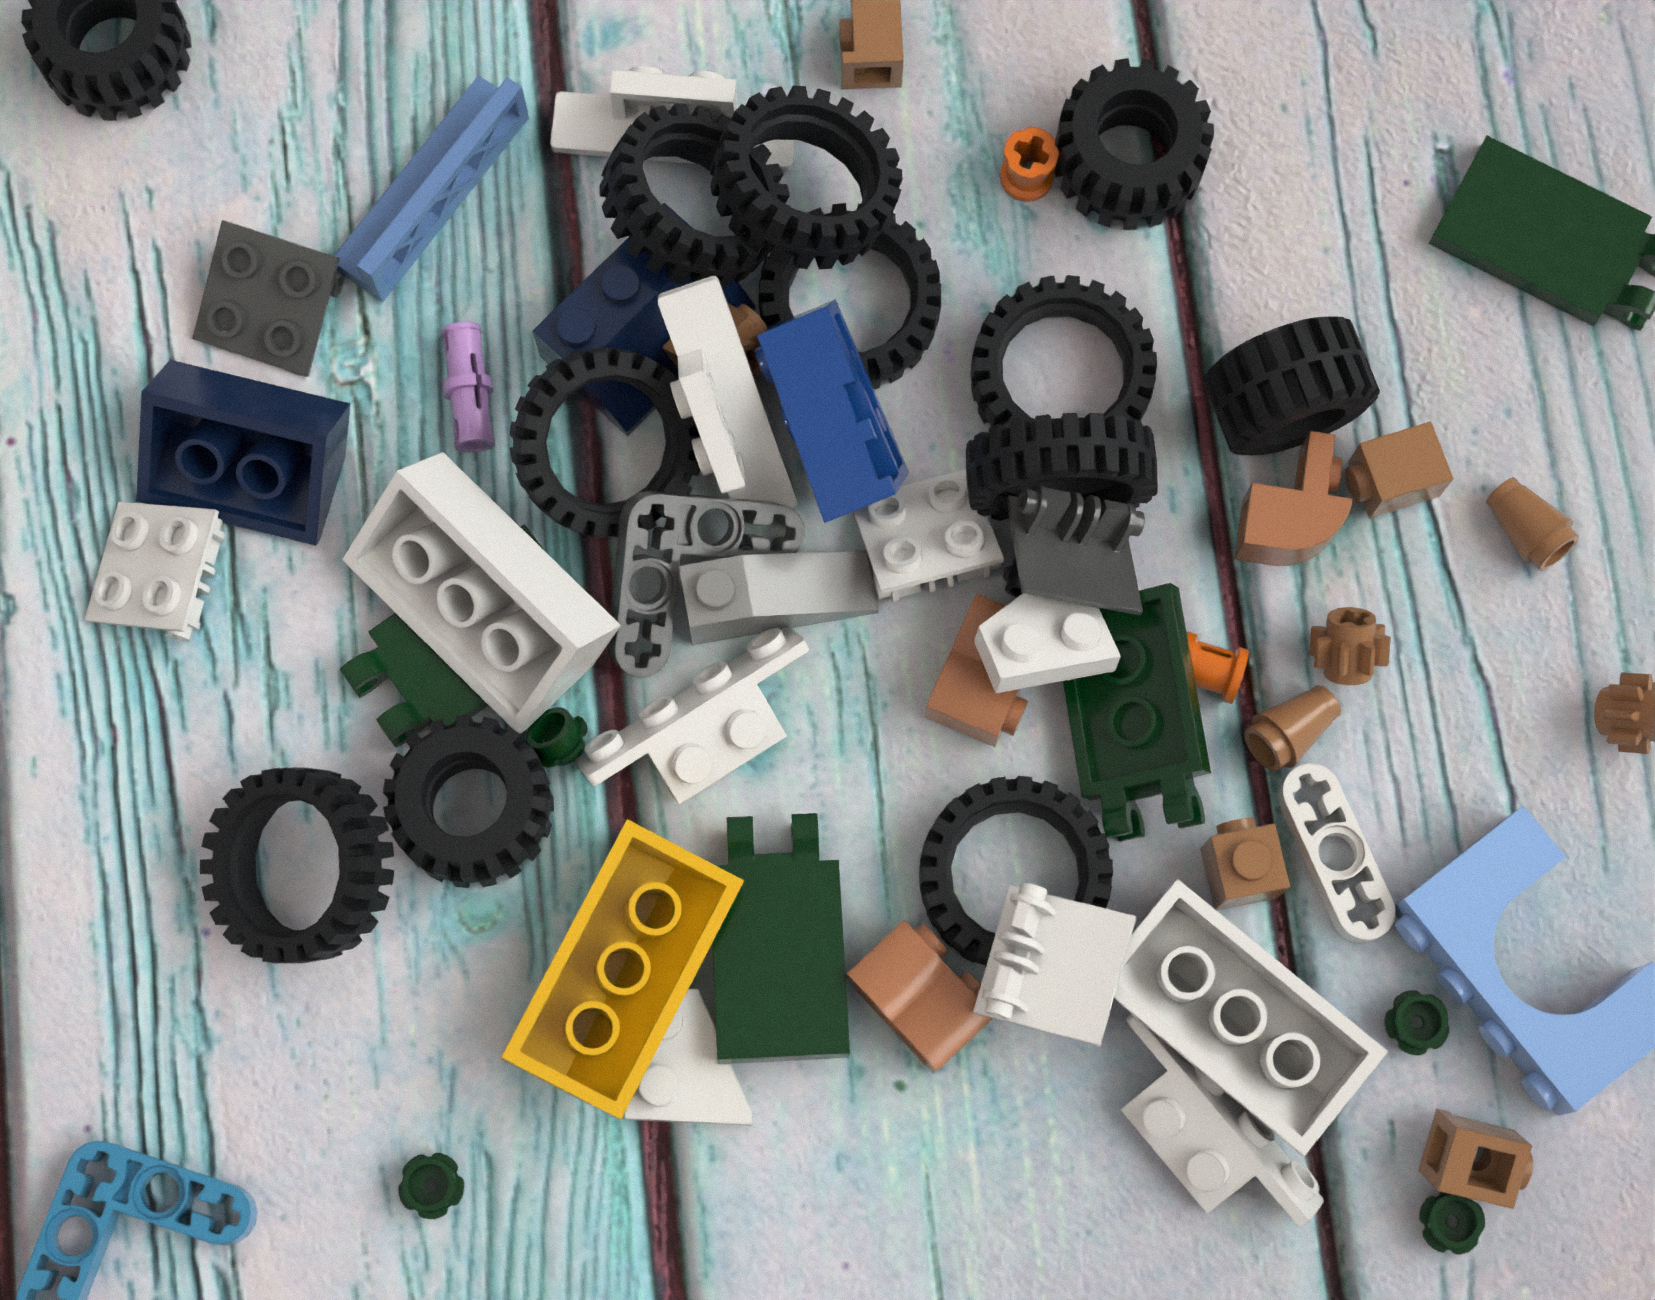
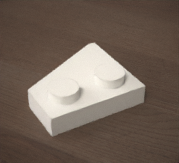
(1044, 643)
(685, 1078)

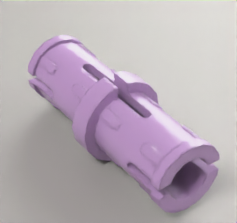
(467, 387)

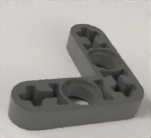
(678, 538)

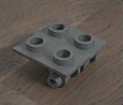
(266, 297)
(1076, 548)

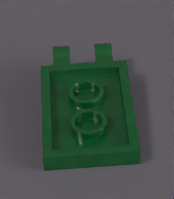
(1550, 236)
(420, 676)
(1142, 724)
(781, 953)

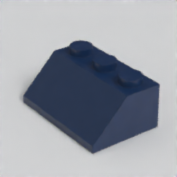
(619, 311)
(241, 448)

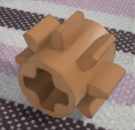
(1349, 646)
(1628, 713)

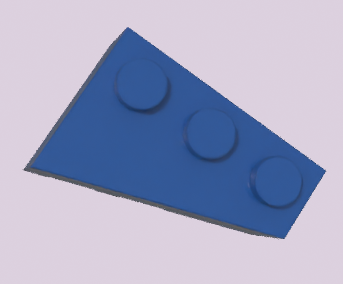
(831, 411)

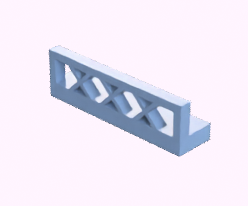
(432, 186)

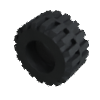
(115, 78)
(1142, 100)
(1290, 384)
(440, 757)

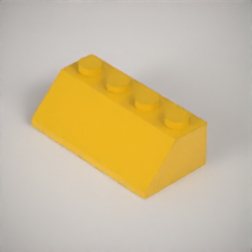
(622, 970)

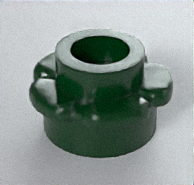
(557, 737)
(1434, 1019)
(416, 1174)
(1461, 1237)

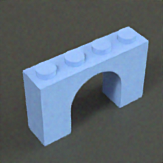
(1455, 924)

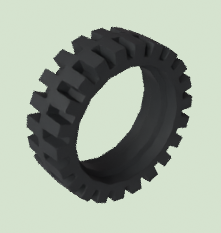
(825, 127)
(645, 219)
(922, 277)
(1062, 300)
(545, 398)
(1064, 454)
(1006, 797)
(235, 865)

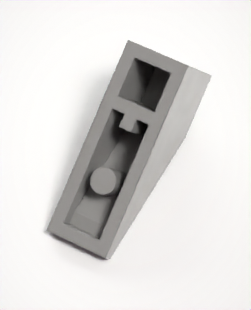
(775, 591)

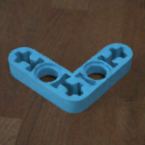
(126, 1196)

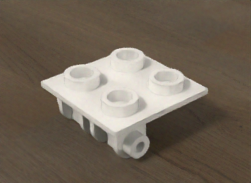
(926, 537)
(156, 568)
(1054, 964)

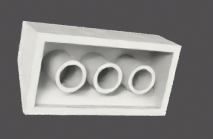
(479, 590)
(1243, 1018)

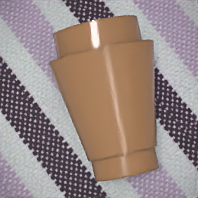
(1532, 524)
(1290, 728)

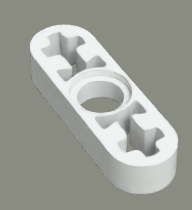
(1369, 891)

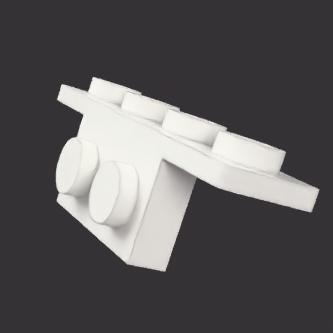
(596, 122)
(722, 396)
(706, 726)
(1212, 1138)

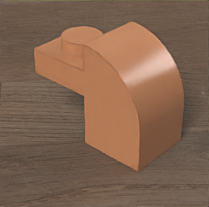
(1295, 524)

